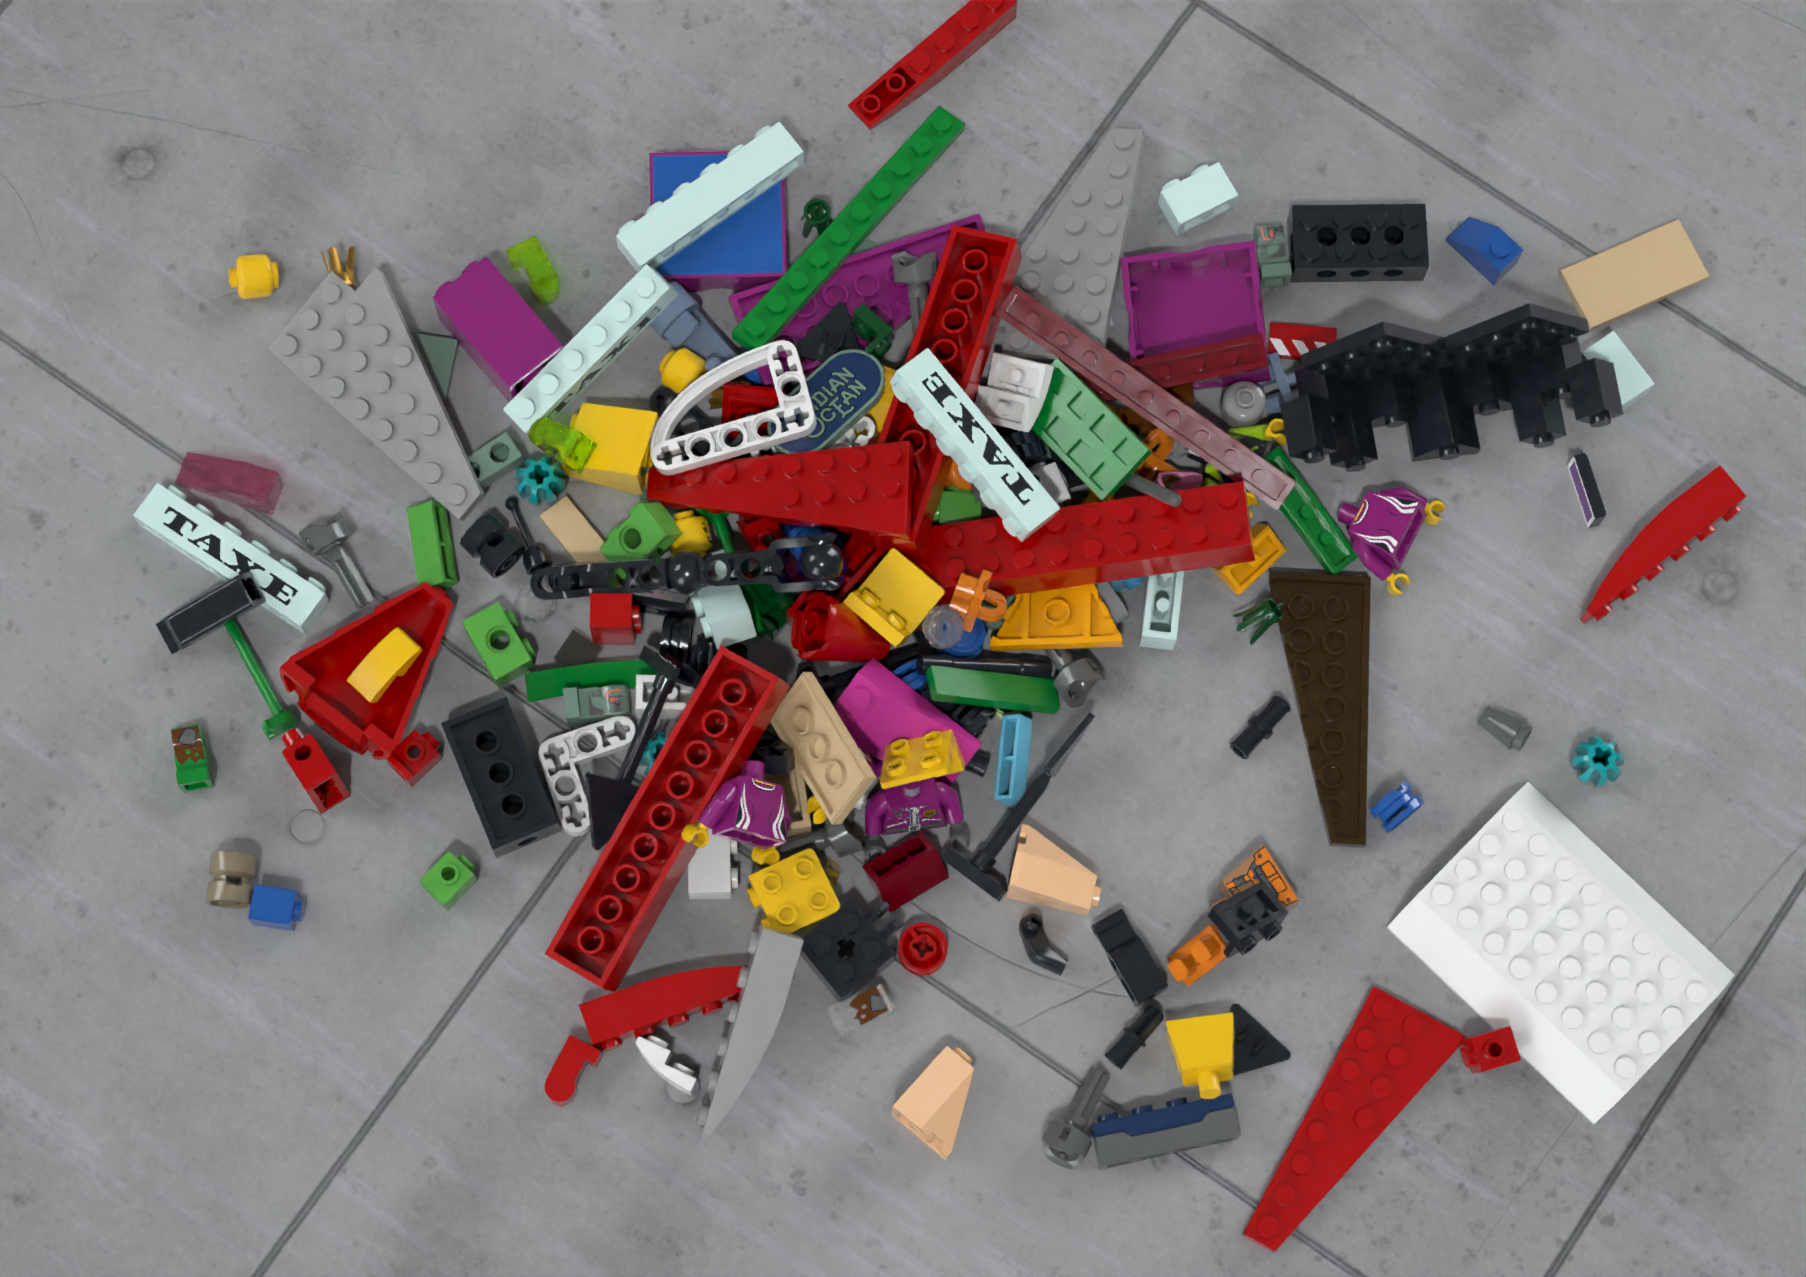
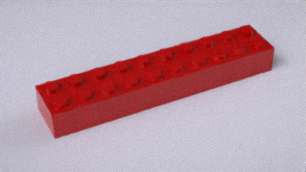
(960, 332)
(1096, 543)
(647, 846)

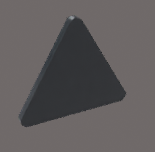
(829, 336)
(1254, 1044)

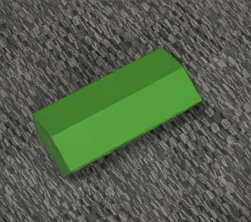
(432, 545)

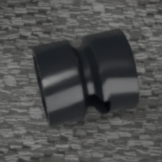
(497, 550)

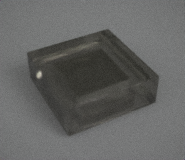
(577, 651)

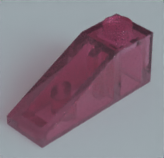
(231, 481)

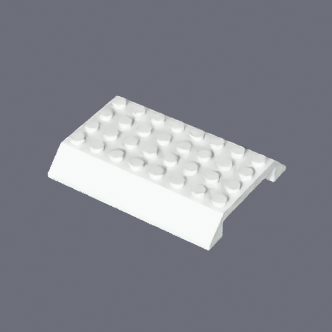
(1563, 951)

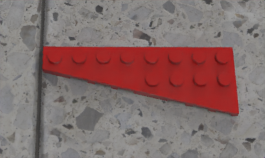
(834, 488)
(1371, 1080)

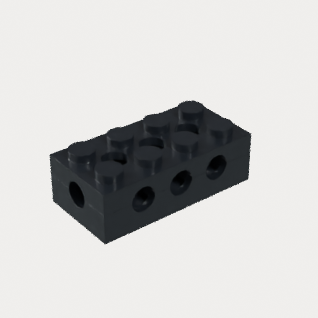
(1363, 223)
(510, 755)

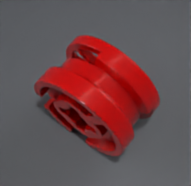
(922, 949)

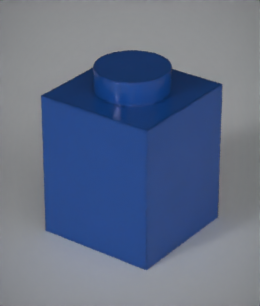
(276, 907)

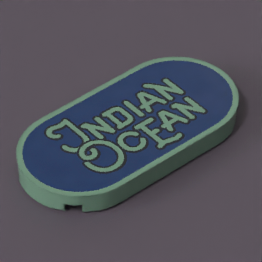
(841, 395)

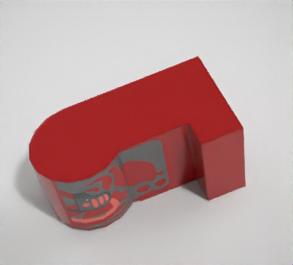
(568, 1069)

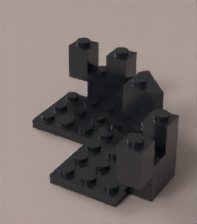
(1439, 384)

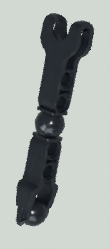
(690, 571)

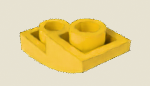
(381, 666)

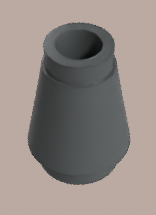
(1506, 728)

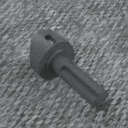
(915, 273)
(329, 540)
(1075, 676)
(836, 836)
(1069, 1135)

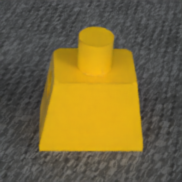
(1203, 1051)

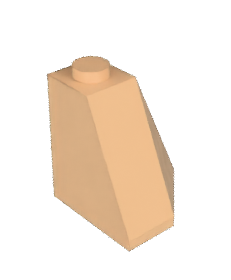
(1050, 876)
(936, 1101)

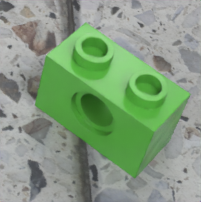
(657, 534)
(501, 664)

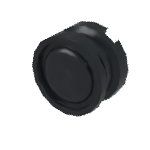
(676, 638)
(973, 718)

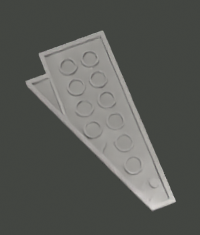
(1078, 250)
(369, 369)

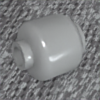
(1243, 404)

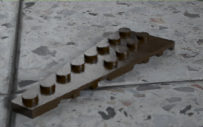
(1328, 665)

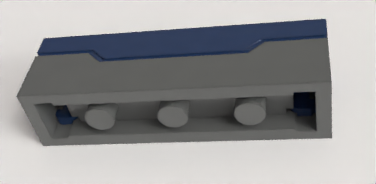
(1164, 1130)

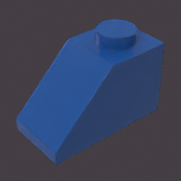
(1485, 248)

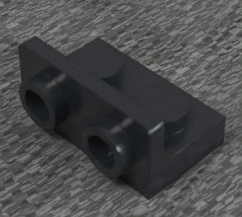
(1248, 919)

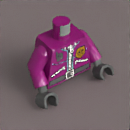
(913, 808)

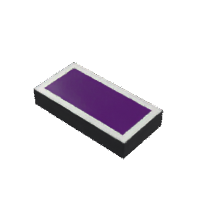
(1587, 490)

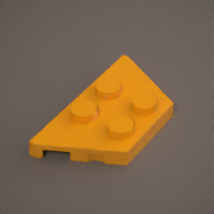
(1057, 621)

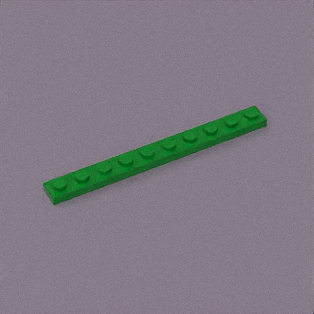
(848, 230)

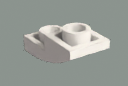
(658, 1057)

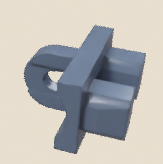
(1286, 385)

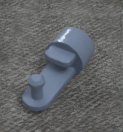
(684, 324)

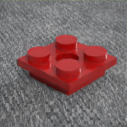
(747, 398)

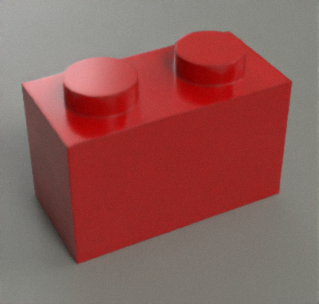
(614, 619)

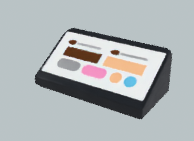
(662, 603)

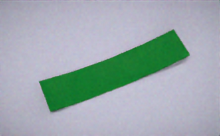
(551, 682)

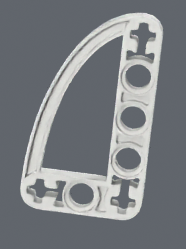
(747, 426)

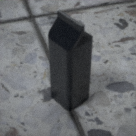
(211, 612)

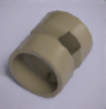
(231, 867)

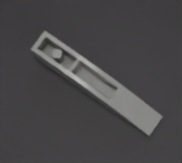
(752, 1020)

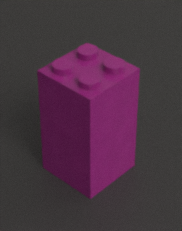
(495, 327)

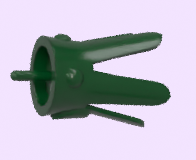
(817, 215)
(1266, 611)

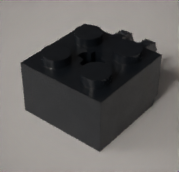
(853, 929)

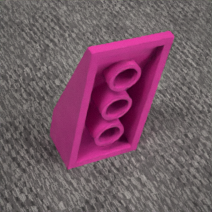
(884, 709)

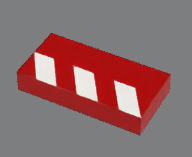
(1295, 339)

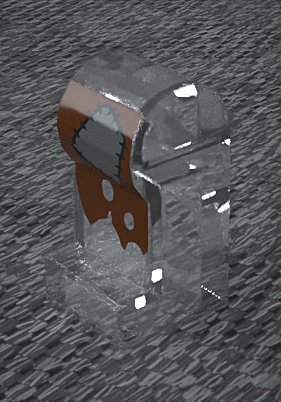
(860, 1011)

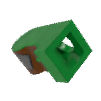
(191, 758)

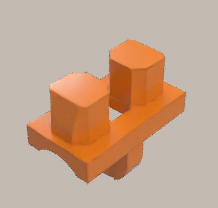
(1156, 461)
(969, 597)
(1198, 956)

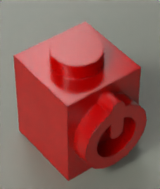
(1489, 1050)

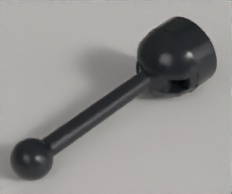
(535, 556)

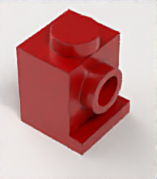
(755, 529)
(414, 769)

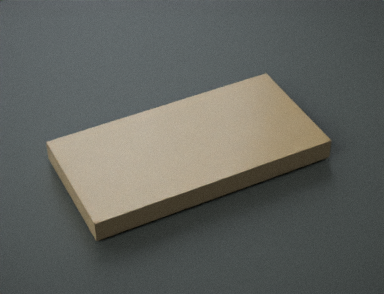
(1634, 275)
(822, 748)

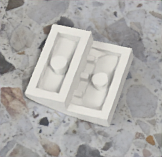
(1014, 391)

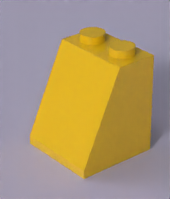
(621, 449)

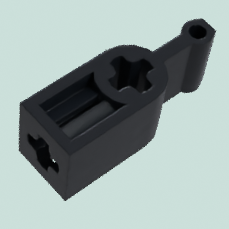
(1129, 958)

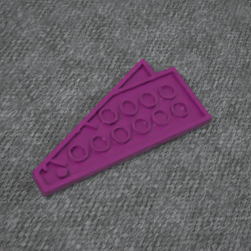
(861, 279)

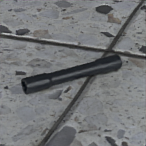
(1025, 667)

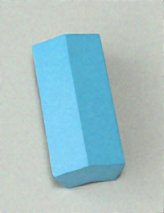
(1018, 761)

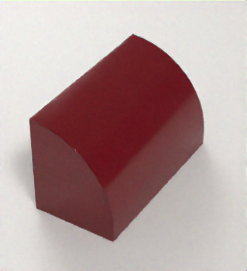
(906, 871)

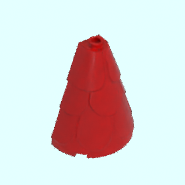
(323, 668)

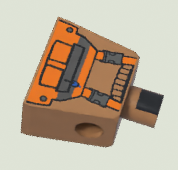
(1254, 869)

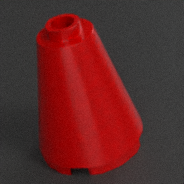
(835, 633)

